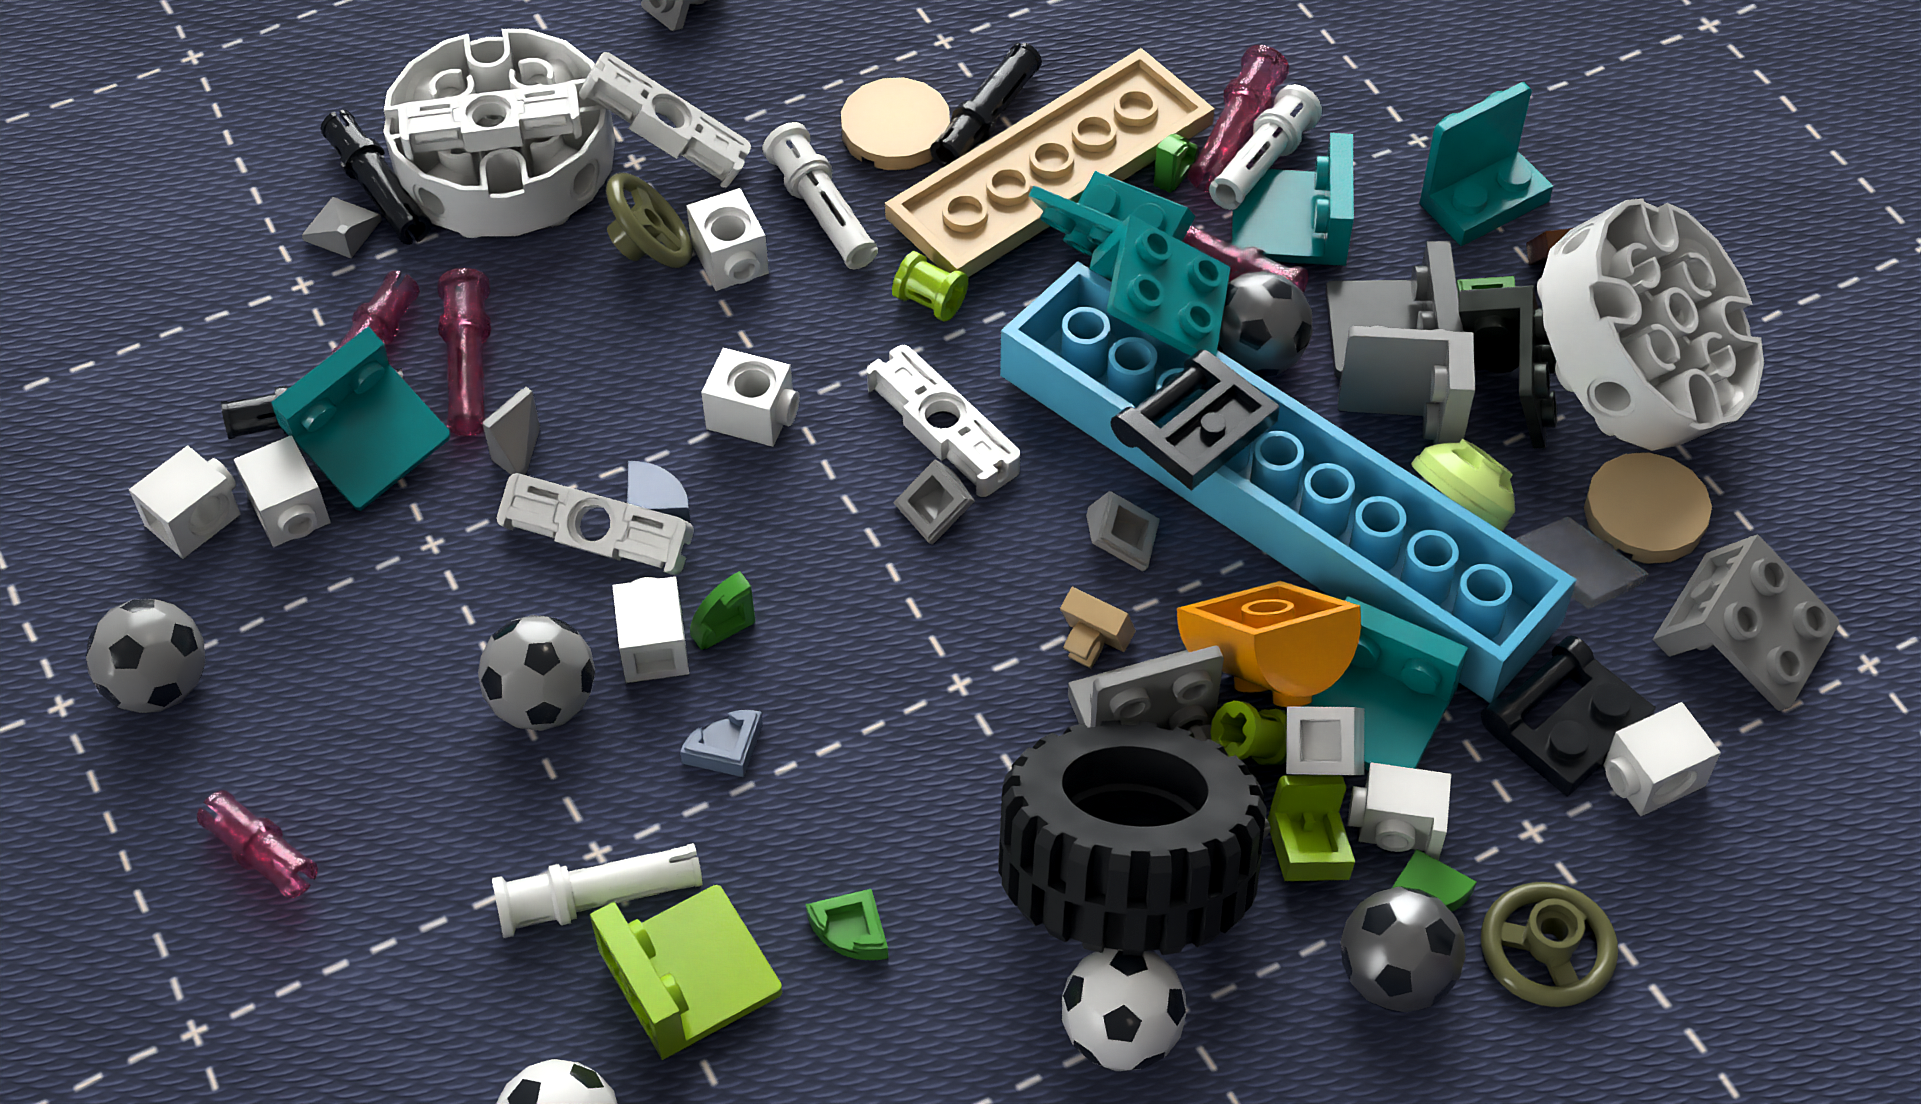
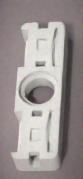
(639, 97)
(453, 120)
(970, 444)
(558, 513)

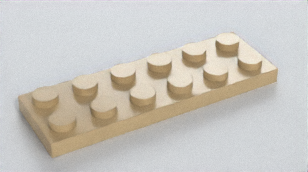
(1105, 125)

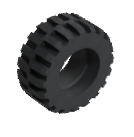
(1131, 837)

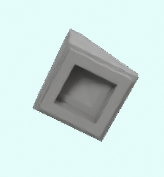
(341, 227)
(513, 432)
(934, 501)
(1122, 529)

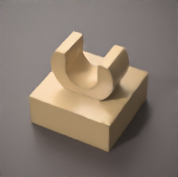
(1094, 625)

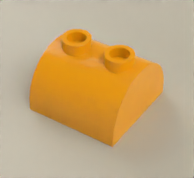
(1276, 638)

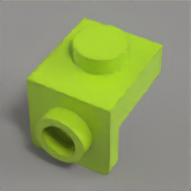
(1309, 828)

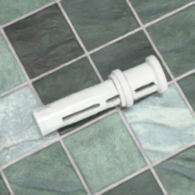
(801, 161)
(1237, 180)
(565, 892)

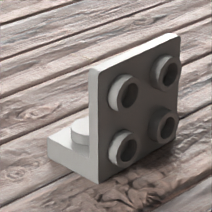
(1411, 375)
(1755, 616)
(1166, 690)

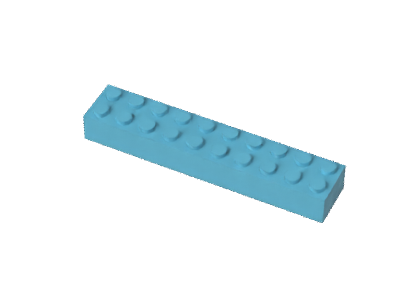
(1302, 490)

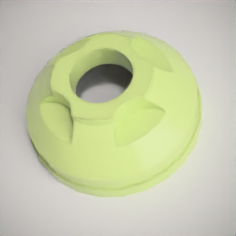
(1469, 479)

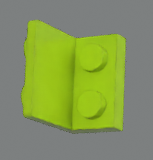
(686, 968)

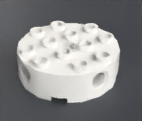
(506, 187)
(1650, 325)

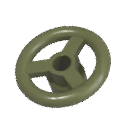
(646, 224)
(1560, 913)

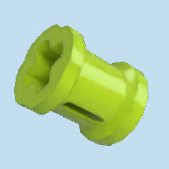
(930, 286)
(1251, 733)

